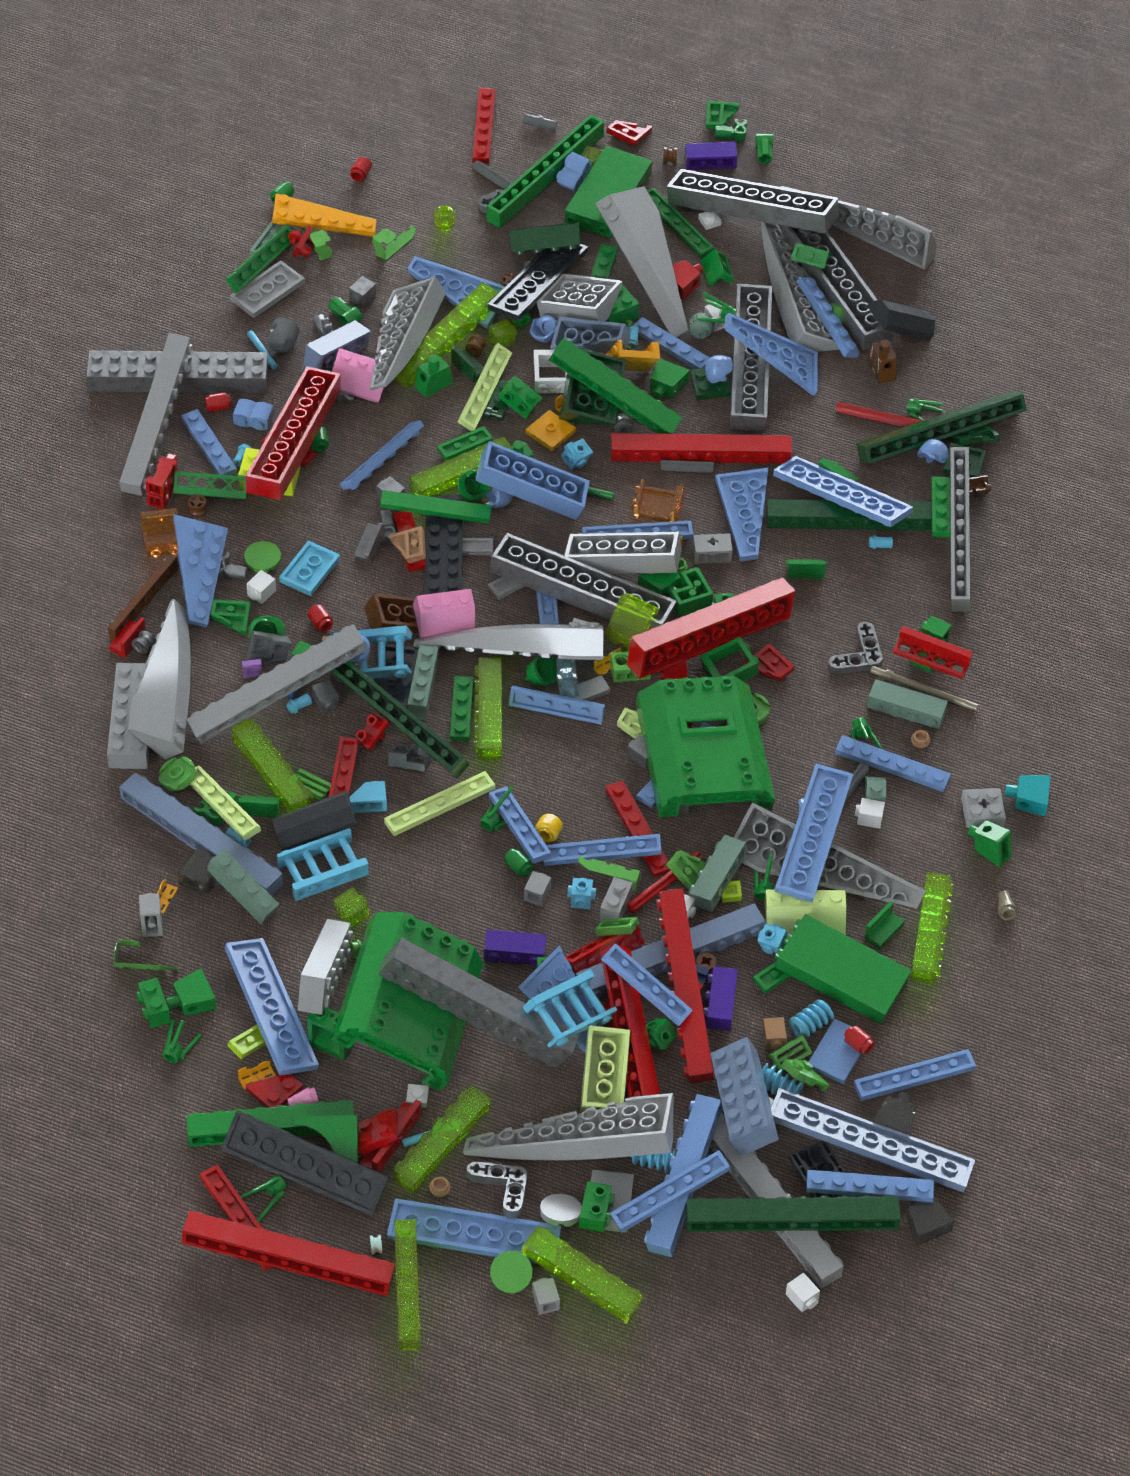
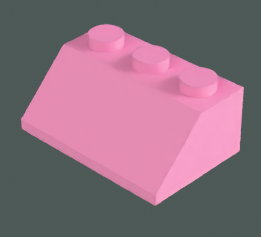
(356, 375)
(444, 612)

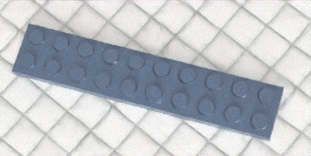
(872, 1140)

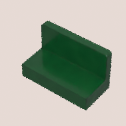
(466, 364)

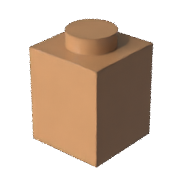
(774, 1033)

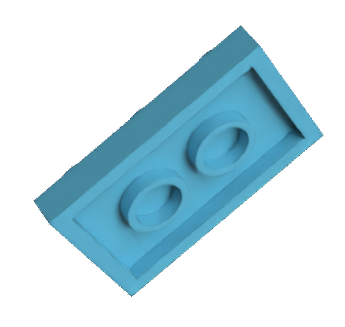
(309, 568)

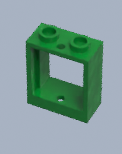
(742, 673)
(320, 1033)

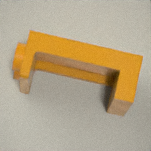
(634, 359)

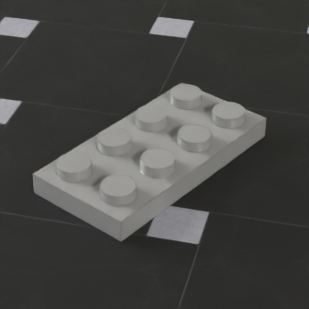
(267, 289)

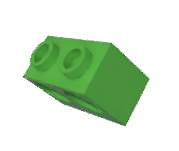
(620, 670)

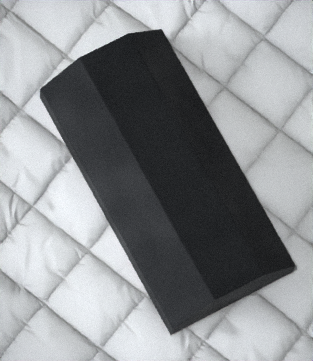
(903, 319)
(314, 821)
(819, 1158)

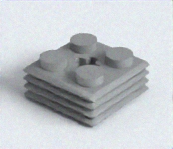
(983, 806)

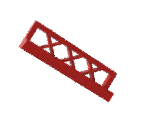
(935, 649)
(590, 954)
(407, 1117)

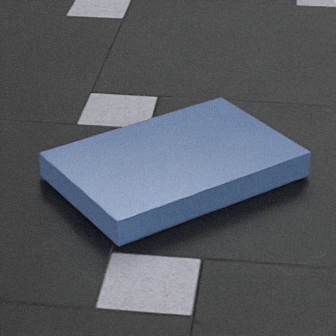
(833, 1055)

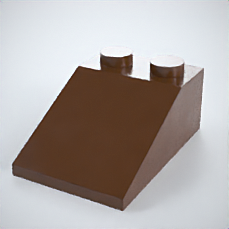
(391, 611)

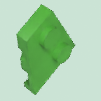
(686, 867)
(802, 1071)

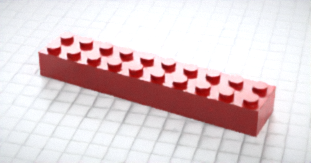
(293, 433)
(710, 628)

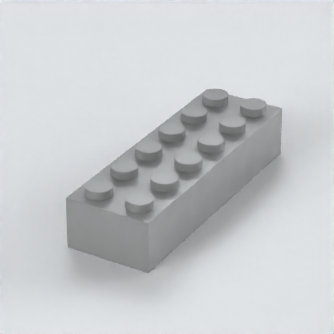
(627, 551)
(124, 748)
(325, 967)

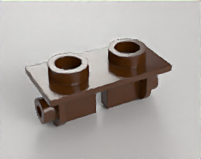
(979, 485)

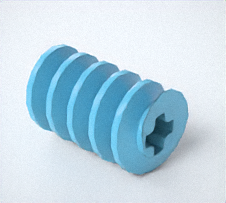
(811, 1018)
(776, 1080)
(658, 1159)

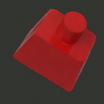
(687, 277)

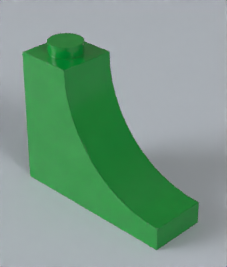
(339, 1131)

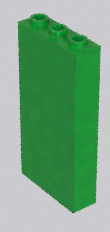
(611, 173)
(842, 968)

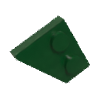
(976, 436)

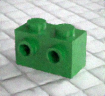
(520, 397)
(153, 1002)
(595, 1206)

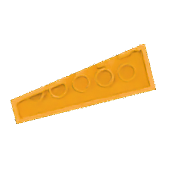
(304, 213)

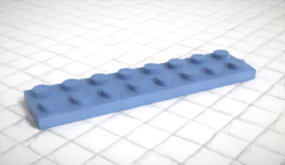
(843, 491)
(814, 833)
(271, 1006)
(465, 1229)

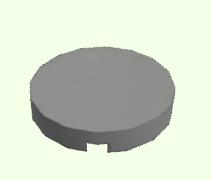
(560, 1209)

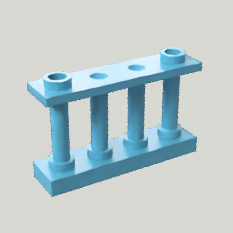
(381, 637)
(323, 881)
(568, 989)

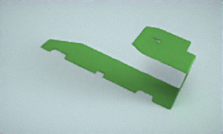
(387, 236)
(319, 239)
(612, 870)
(131, 943)

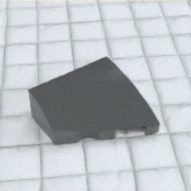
(268, 647)
(408, 757)

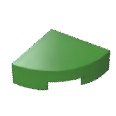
(838, 312)

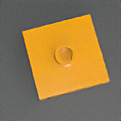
(550, 430)

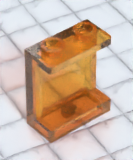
(657, 503)
(159, 532)

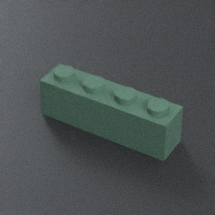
(423, 681)
(907, 704)
(718, 872)
(243, 886)

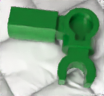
(727, 132)
(210, 813)

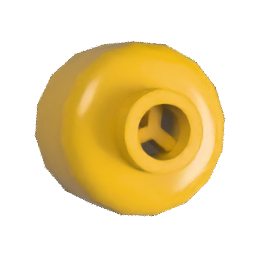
(549, 827)

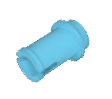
(633, 339)
(239, 457)
(880, 542)
(299, 703)
(231, 832)

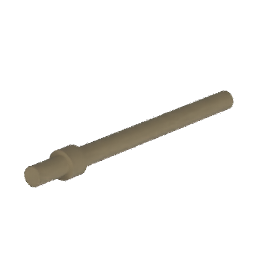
(889, 675)

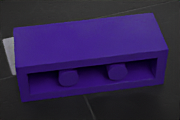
(710, 155)
(514, 947)
(720, 998)

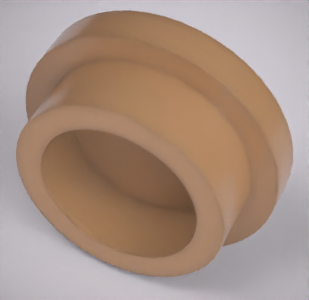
(920, 739)
(439, 1187)

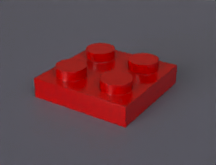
(377, 1131)

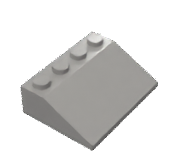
(580, 298)

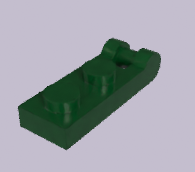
(496, 406)

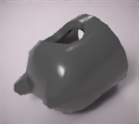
(283, 336)

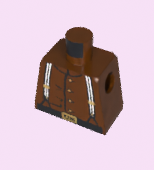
(882, 356)

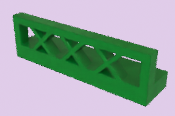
(205, 491)

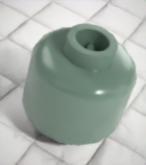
(700, 329)

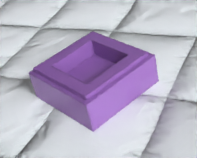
(252, 668)

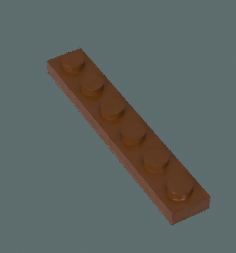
(144, 596)

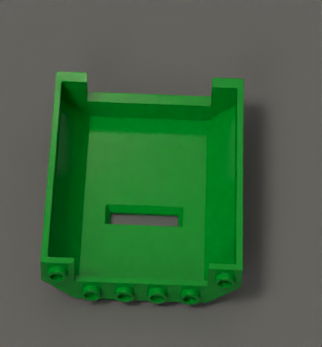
(703, 762)
(398, 1019)

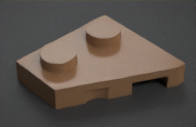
(410, 544)

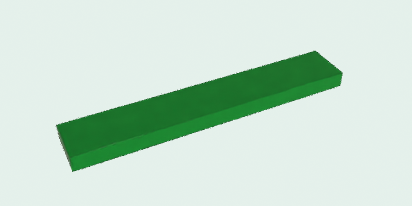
(682, 227)
(259, 259)
(435, 506)

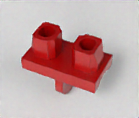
(296, 238)
(373, 731)

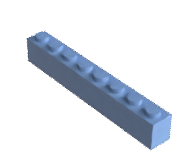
(690, 1150)

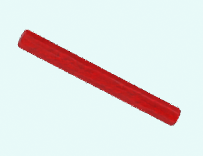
(875, 415)
(655, 888)

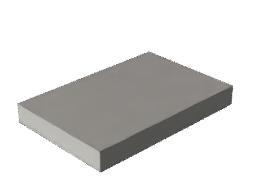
(621, 1186)

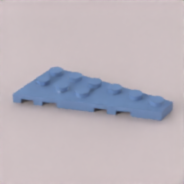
(454, 282)
(784, 354)
(743, 504)
(199, 560)
(549, 974)

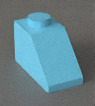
(369, 798)

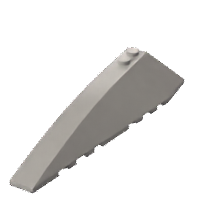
(887, 232)
(641, 237)
(796, 311)
(404, 327)
(566, 641)
(162, 697)
(771, 835)
(620, 1130)

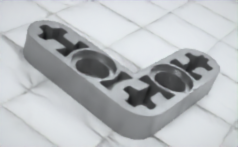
(863, 657)
(510, 1182)

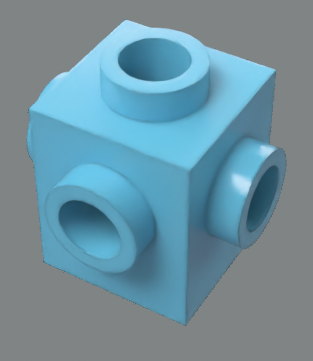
(576, 454)
(581, 893)
(772, 938)

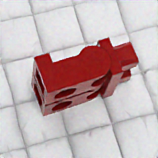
(161, 486)

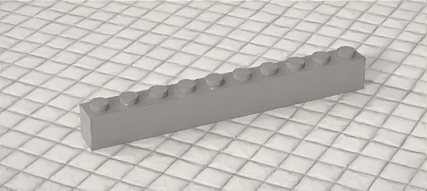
(155, 414)
(960, 530)
(276, 684)
(757, 1182)

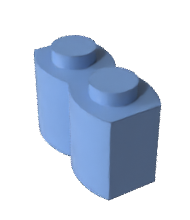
(574, 172)
(253, 414)

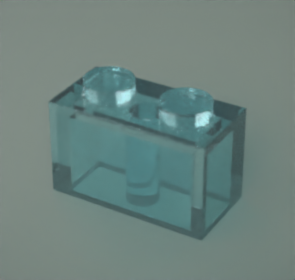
(567, 677)

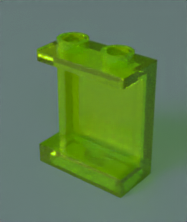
(629, 618)

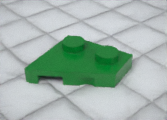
(720, 113)
(232, 614)

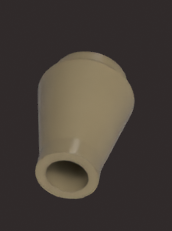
(1006, 907)

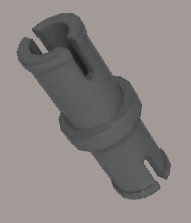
(540, 122)

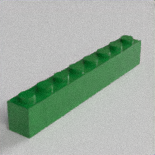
(614, 388)
(213, 1127)

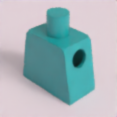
(1030, 793)

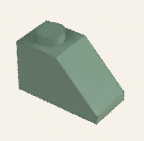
(875, 788)

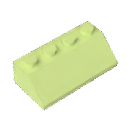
(827, 907)
(604, 1067)

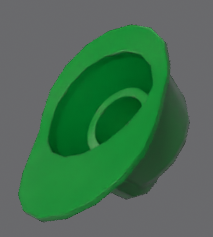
(542, 671)

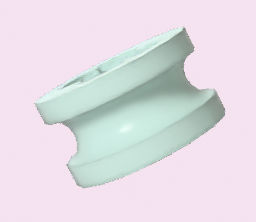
(376, 1244)

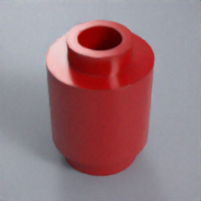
(360, 169)
(217, 402)
(320, 618)
(858, 1040)

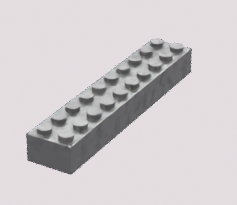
(753, 201)
(841, 286)
(750, 370)
(204, 374)
(571, 580)
(473, 1001)

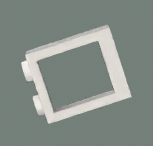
(545, 385)

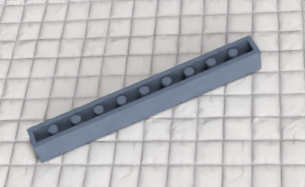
(194, 829)
(705, 938)

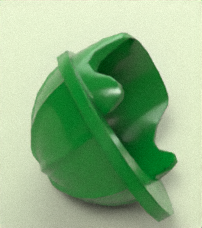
(471, 489)
(267, 624)

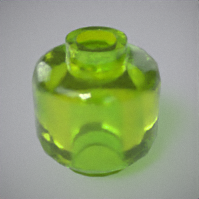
(444, 217)

